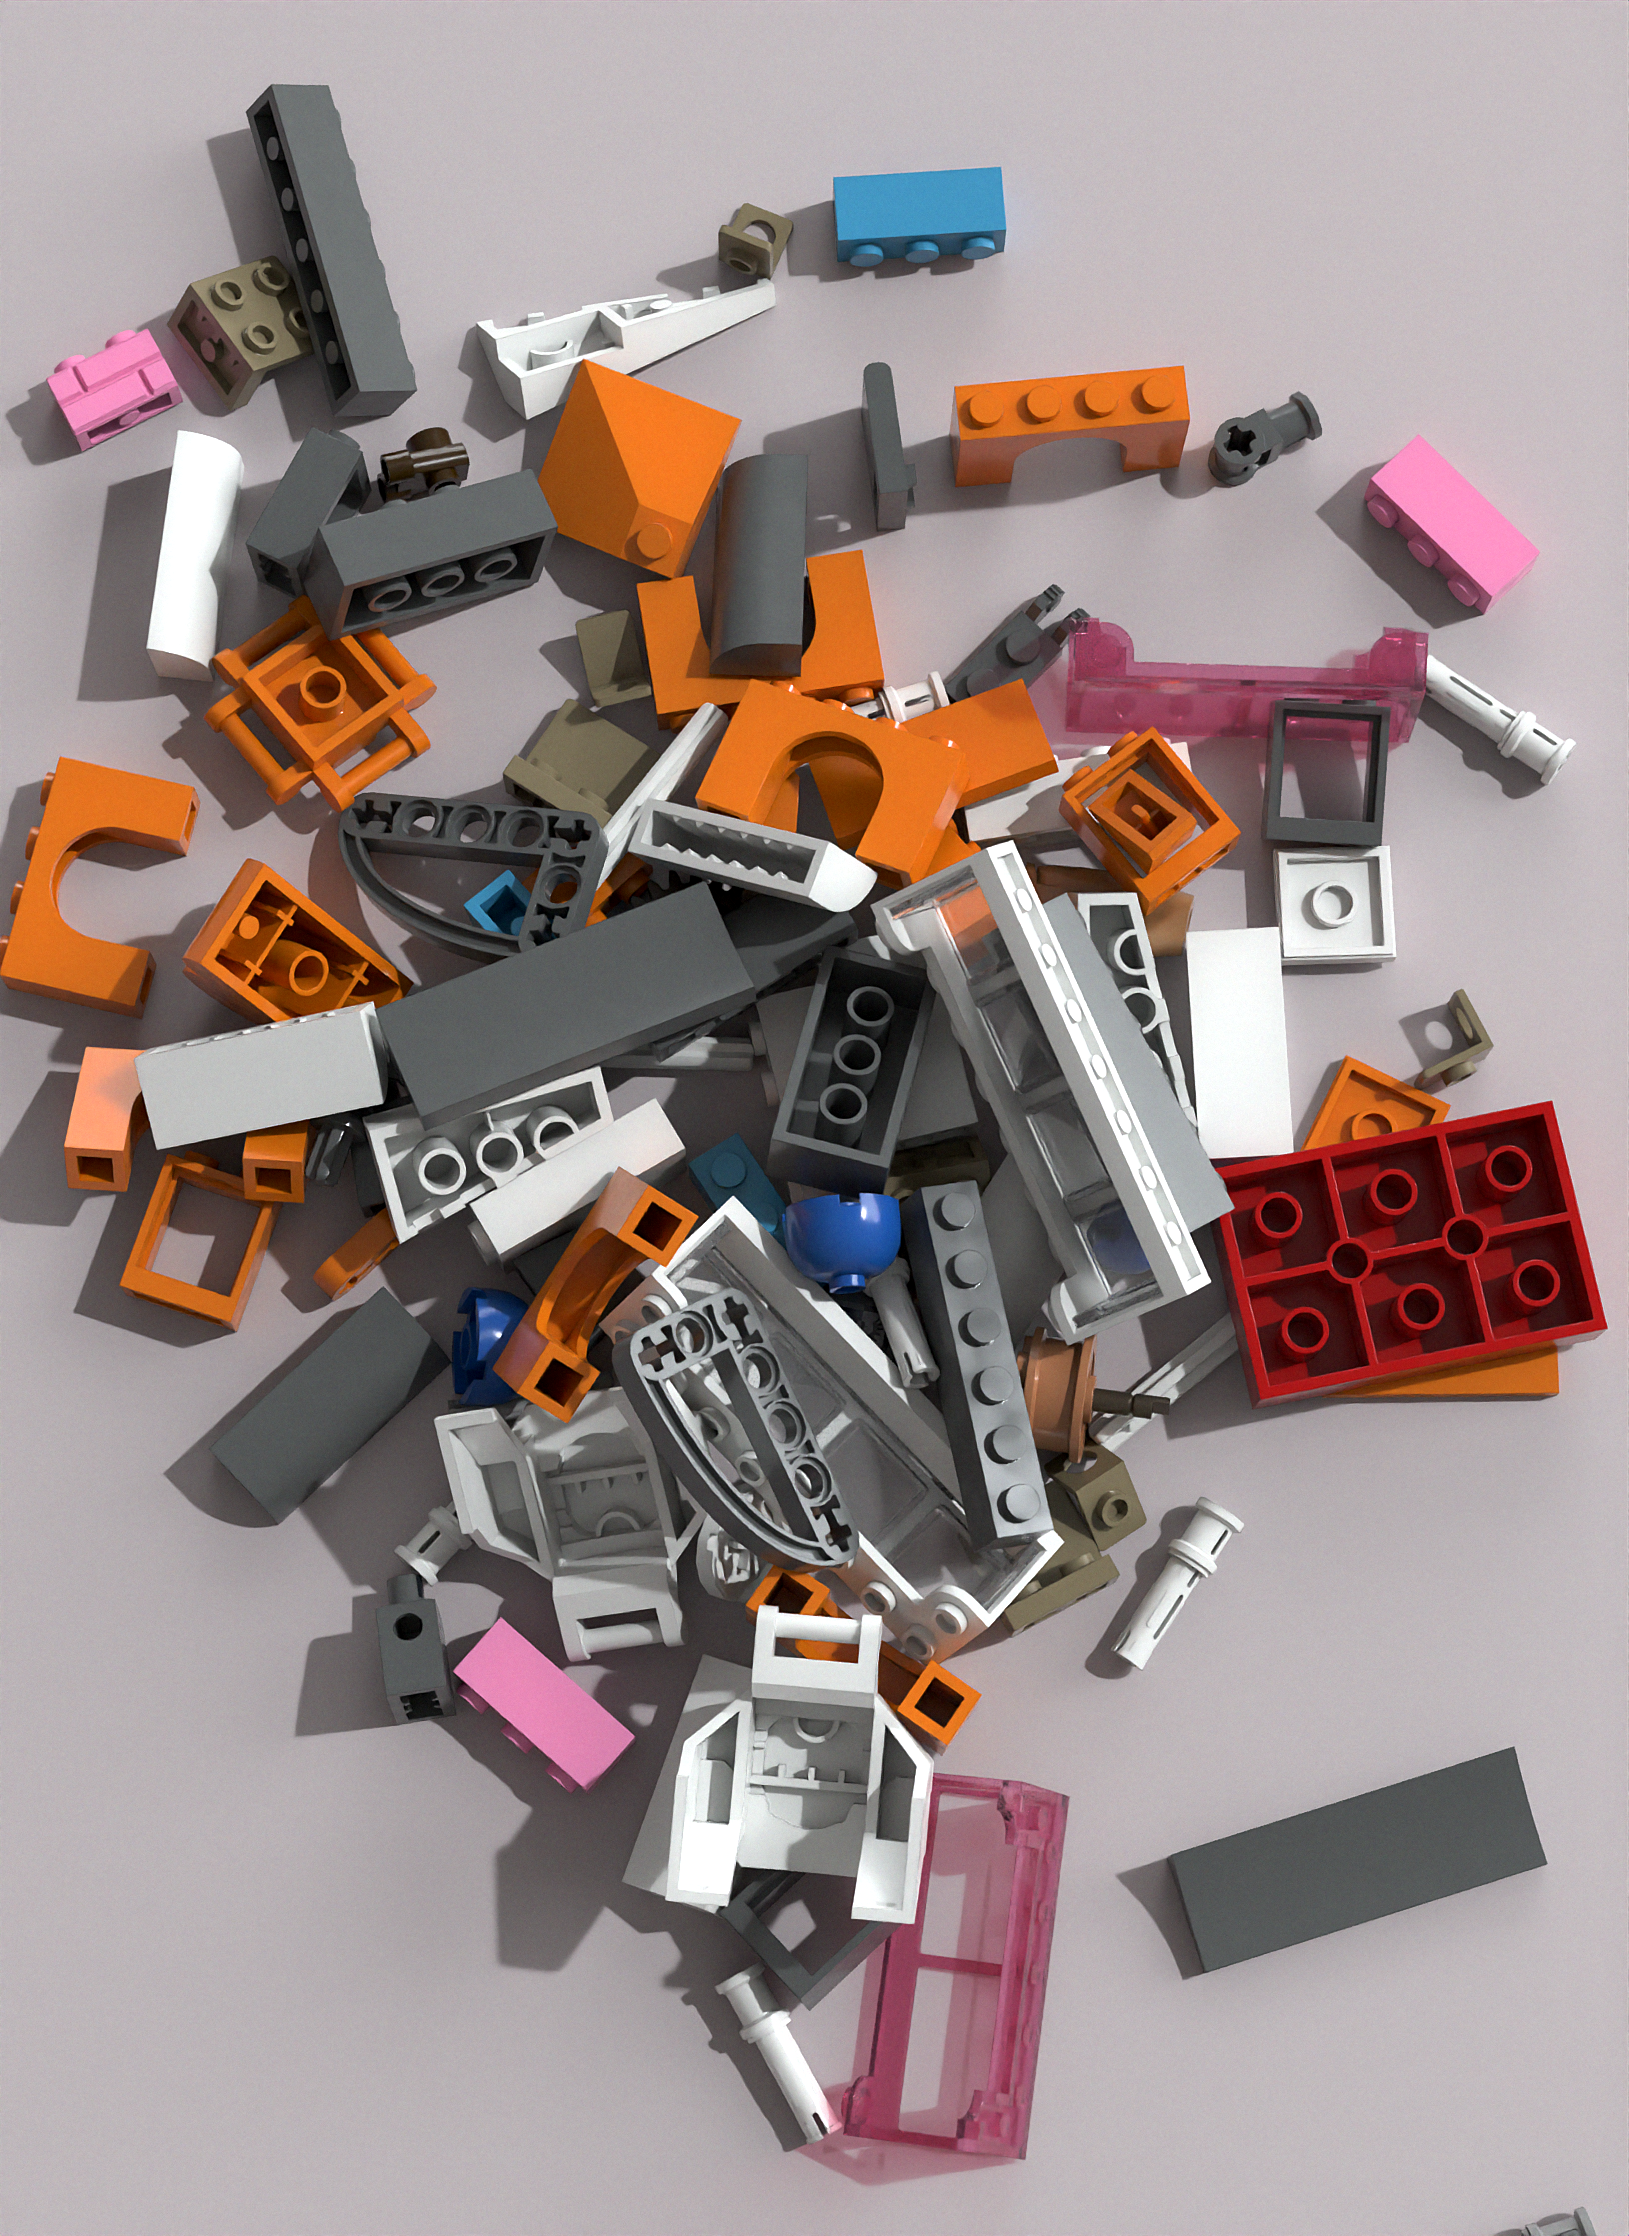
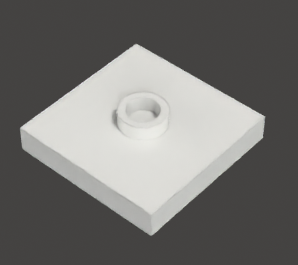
(1334, 905)

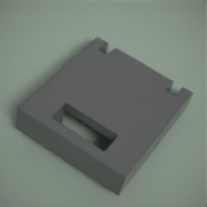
(889, 476)

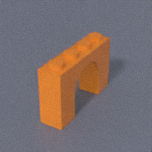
(1003, 419)
(838, 664)
(782, 730)
(83, 810)
(113, 1116)
(550, 1344)
(922, 1696)

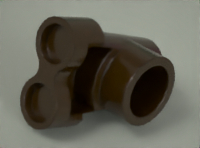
(424, 465)

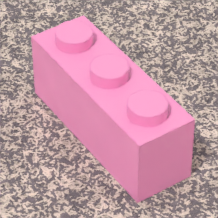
(1450, 525)
(542, 1708)

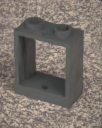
(319, 488)
(1324, 830)
(757, 1898)

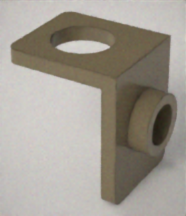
(749, 253)
(612, 658)
(1462, 1064)
(1102, 1494)

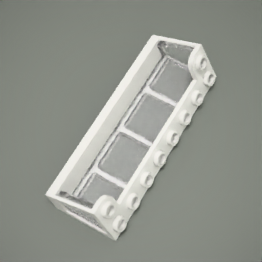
(1049, 1089)
(875, 1433)

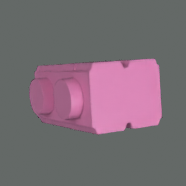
(113, 387)

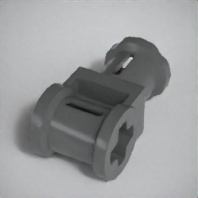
(1262, 438)

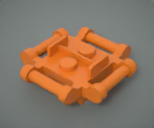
(320, 704)

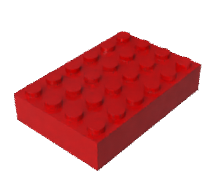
(1405, 1255)

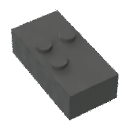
(429, 553)
(852, 1074)

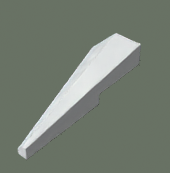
(541, 359)

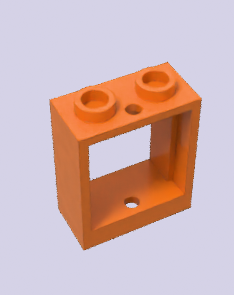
(1178, 871)
(178, 1296)

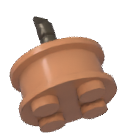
(1063, 1393)

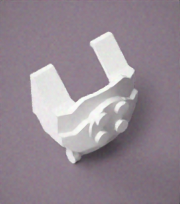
(582, 1509)
(805, 1778)

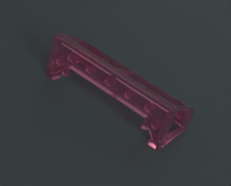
(1228, 700)
(1001, 2115)

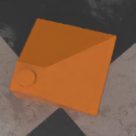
(635, 468)

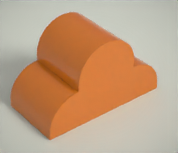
(282, 955)

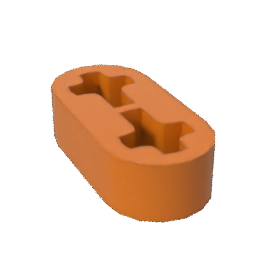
(357, 1257)

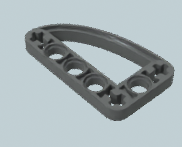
(550, 854)
(643, 1384)

